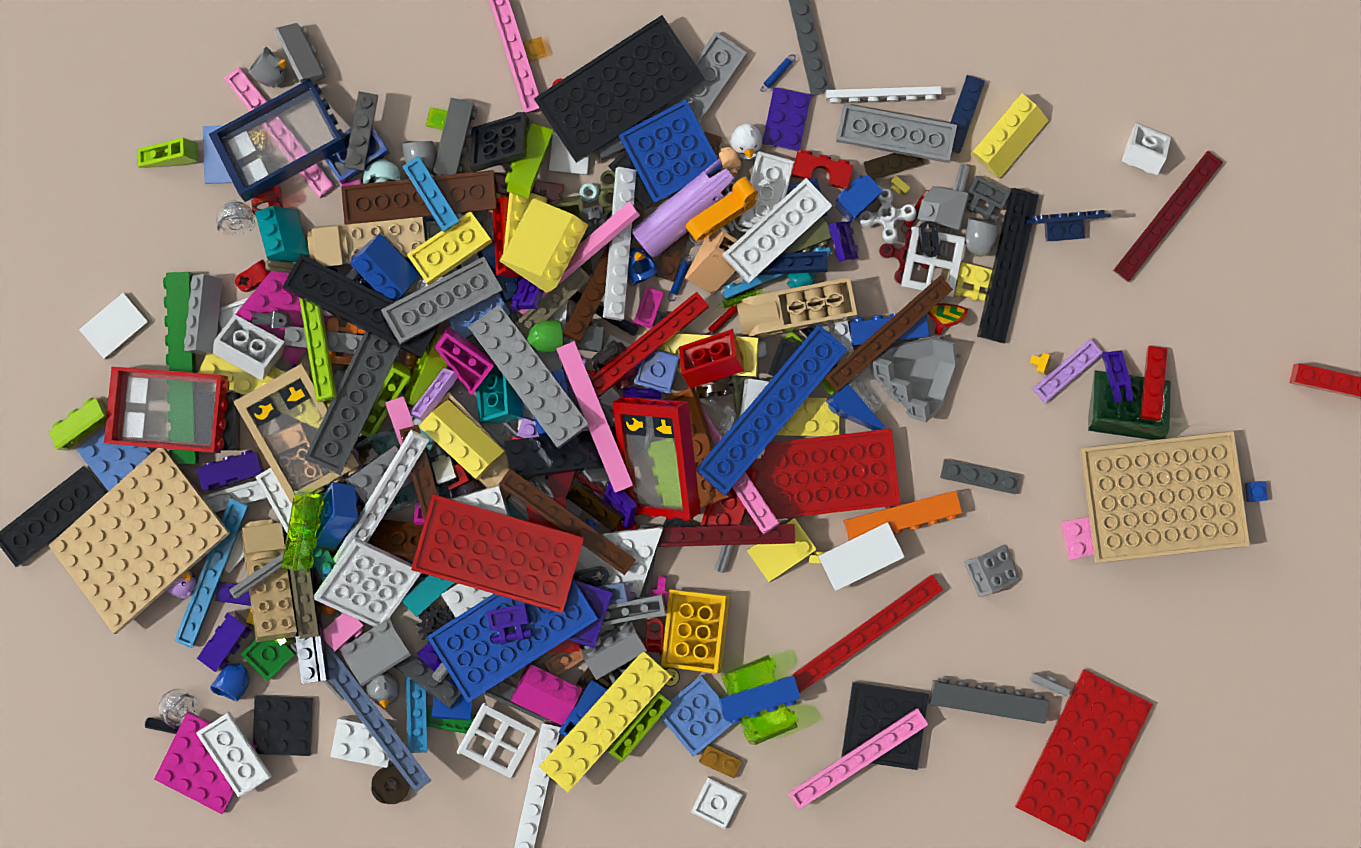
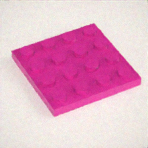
(271, 297)
(191, 768)

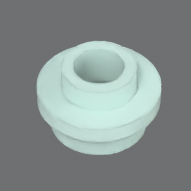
(589, 186)

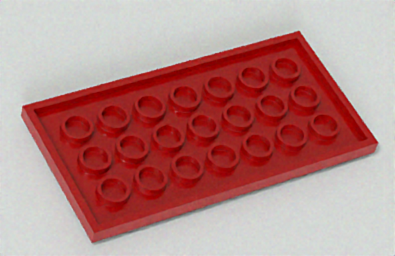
(828, 474)
(497, 553)
(1083, 755)

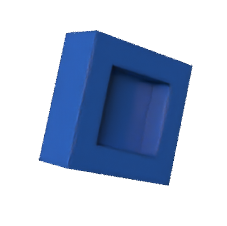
(1256, 491)

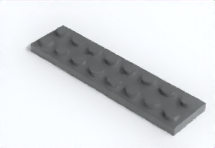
(353, 403)

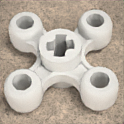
(888, 222)

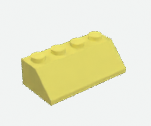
(1010, 136)
(461, 439)

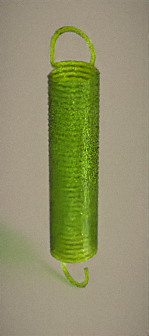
(738, 298)

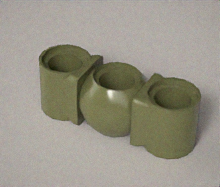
(606, 190)

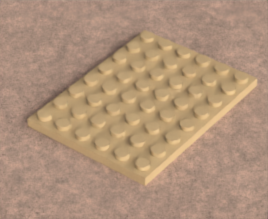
(1164, 497)
(139, 539)

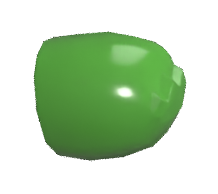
(546, 336)

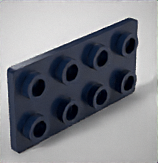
(1066, 228)

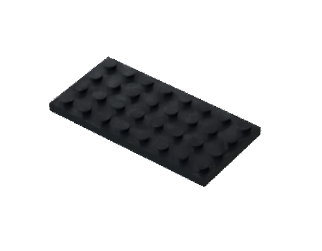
(619, 89)

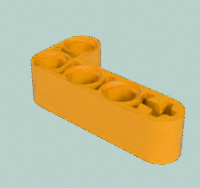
(724, 211)

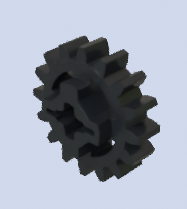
(434, 616)

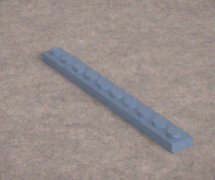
(375, 722)

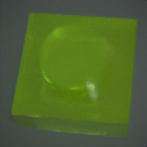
(436, 118)

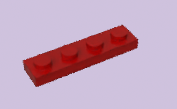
(1154, 383)

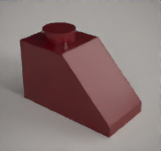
(560, 483)

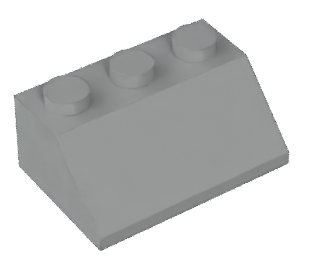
(300, 52)
(375, 651)

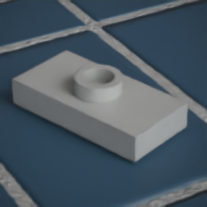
(1049, 683)

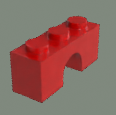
(838, 171)

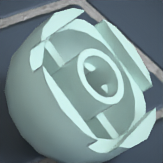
(381, 171)

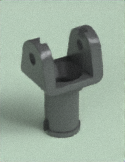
(274, 319)

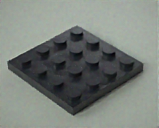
(875, 709)

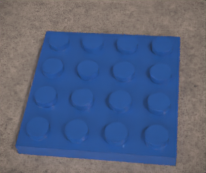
(669, 150)

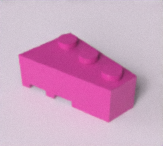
(464, 358)

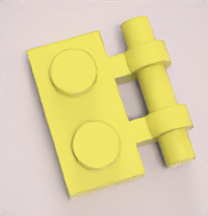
(974, 276)

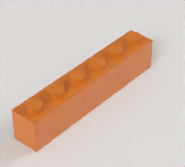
(907, 515)

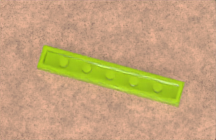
(318, 351)

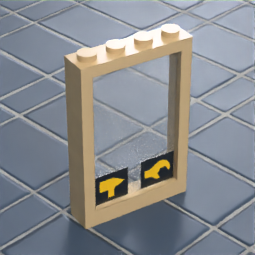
(284, 423)

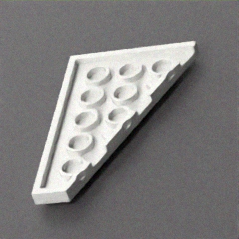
(638, 543)

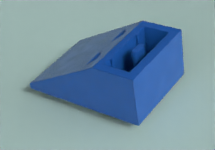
(584, 704)

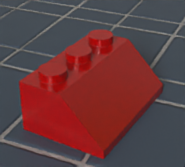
(710, 359)

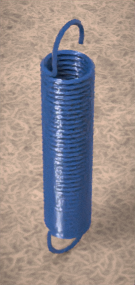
(777, 73)
(679, 278)

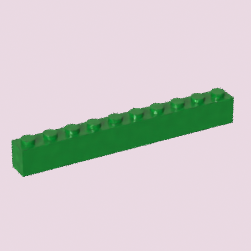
(178, 295)

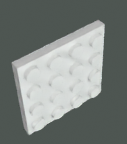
(367, 583)

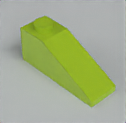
(168, 153)

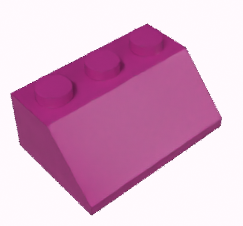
(545, 694)

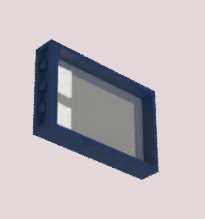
(278, 140)

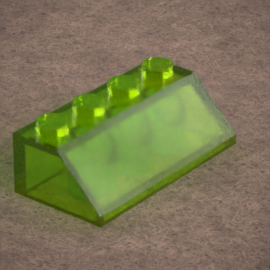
(302, 531)

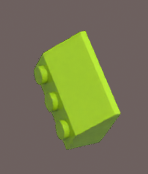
(78, 424)

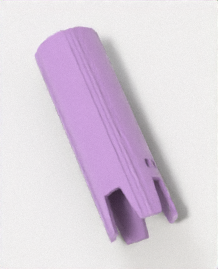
(669, 220)

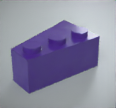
(230, 470)
(225, 641)

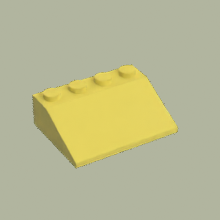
(543, 244)

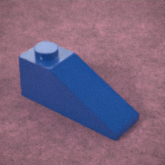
(851, 407)

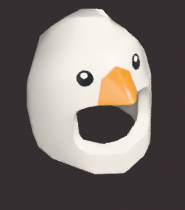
(746, 140)

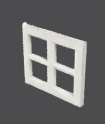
(913, 257)
(496, 740)

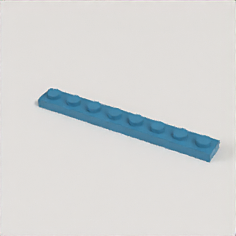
(211, 576)

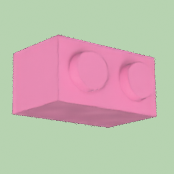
(342, 630)

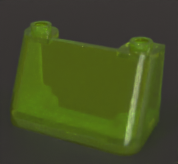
(767, 723)

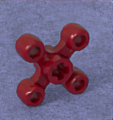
(898, 254)

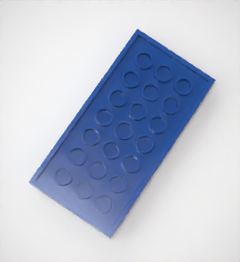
(479, 665)

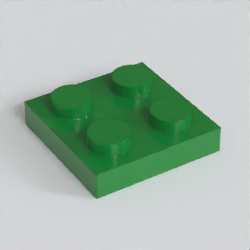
(267, 657)

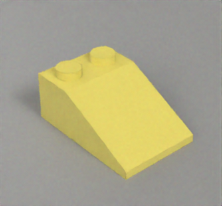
(777, 558)

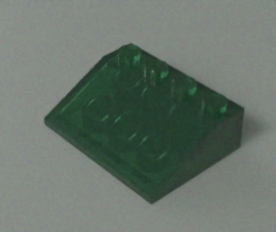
(1125, 416)

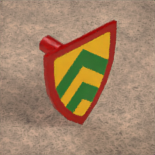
(947, 315)

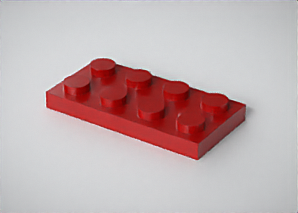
(729, 510)

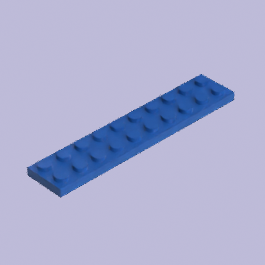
(771, 409)

